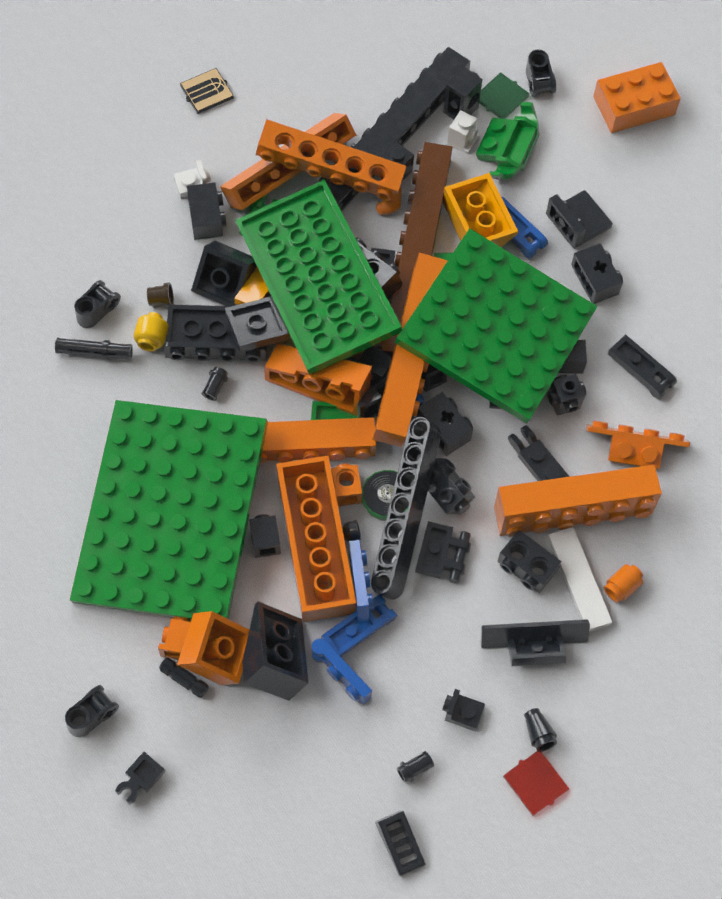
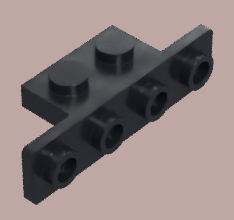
(535, 641)

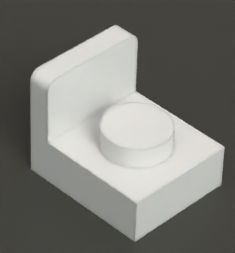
(191, 177)

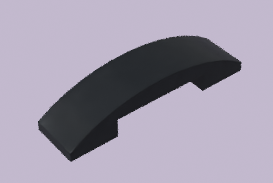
(370, 402)

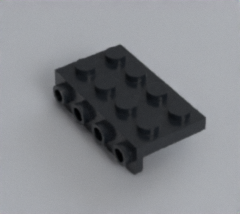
(204, 334)

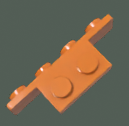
(636, 447)

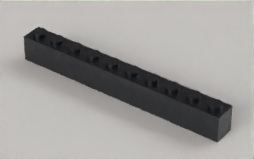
(405, 115)

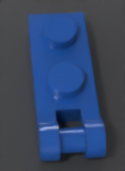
(525, 230)
(351, 633)
(340, 670)

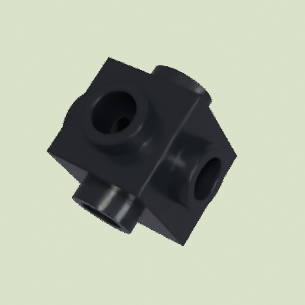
(566, 394)

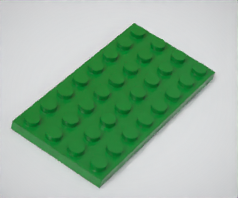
(318, 277)

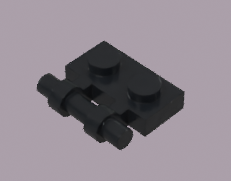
(435, 548)

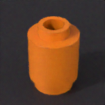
(623, 583)

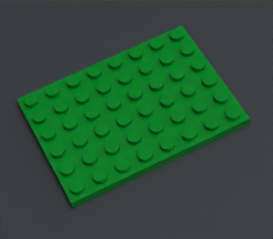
(169, 511)

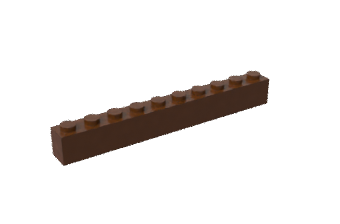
(421, 221)

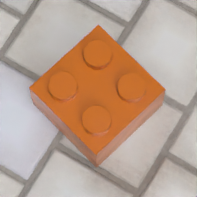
(214, 648)

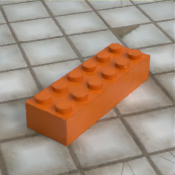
(577, 500)
(316, 539)

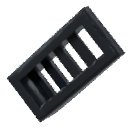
(391, 846)

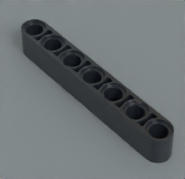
(410, 520)

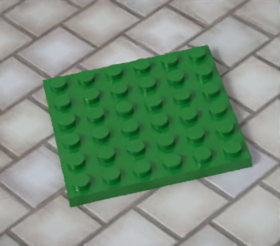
(496, 325)

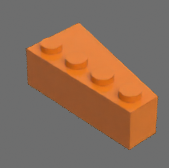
(337, 384)

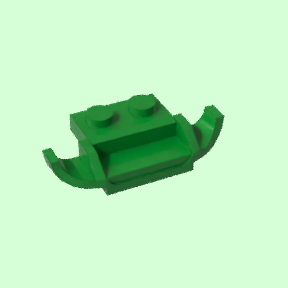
(510, 142)

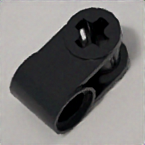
(540, 76)
(97, 300)
(91, 710)

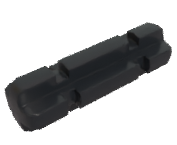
(184, 677)

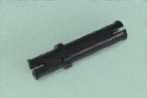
(92, 348)

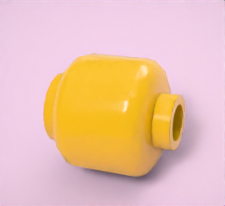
(150, 331)

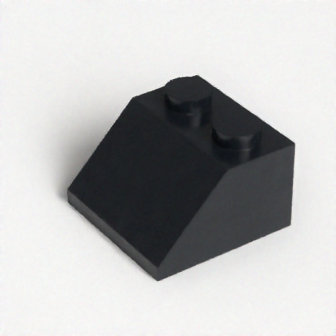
(222, 273)

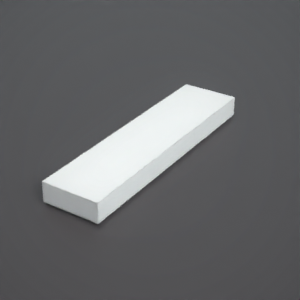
(579, 578)

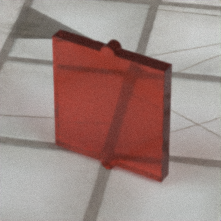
(536, 782)

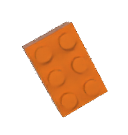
(636, 97)

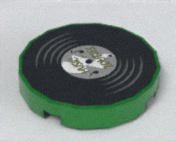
(378, 493)

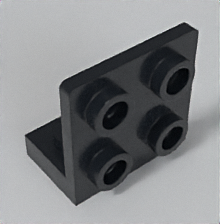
(577, 218)

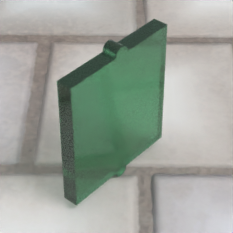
(502, 96)

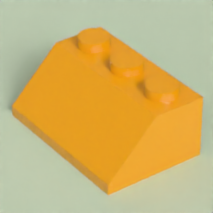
(479, 207)

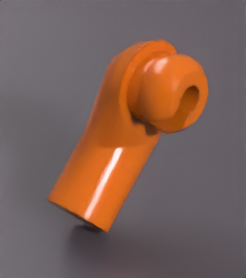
(389, 206)

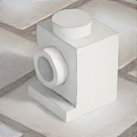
(463, 132)

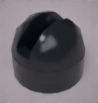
(351, 531)

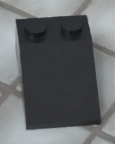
(275, 653)

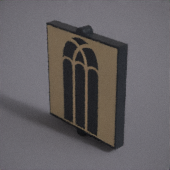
(206, 90)

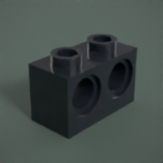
(534, 557)

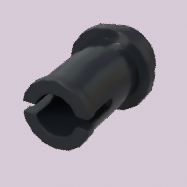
(215, 383)
(415, 766)

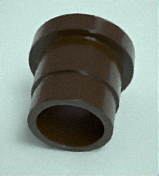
(160, 295)

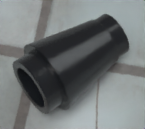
(540, 732)

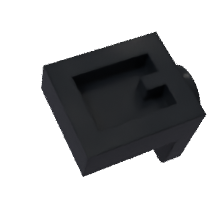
(463, 710)

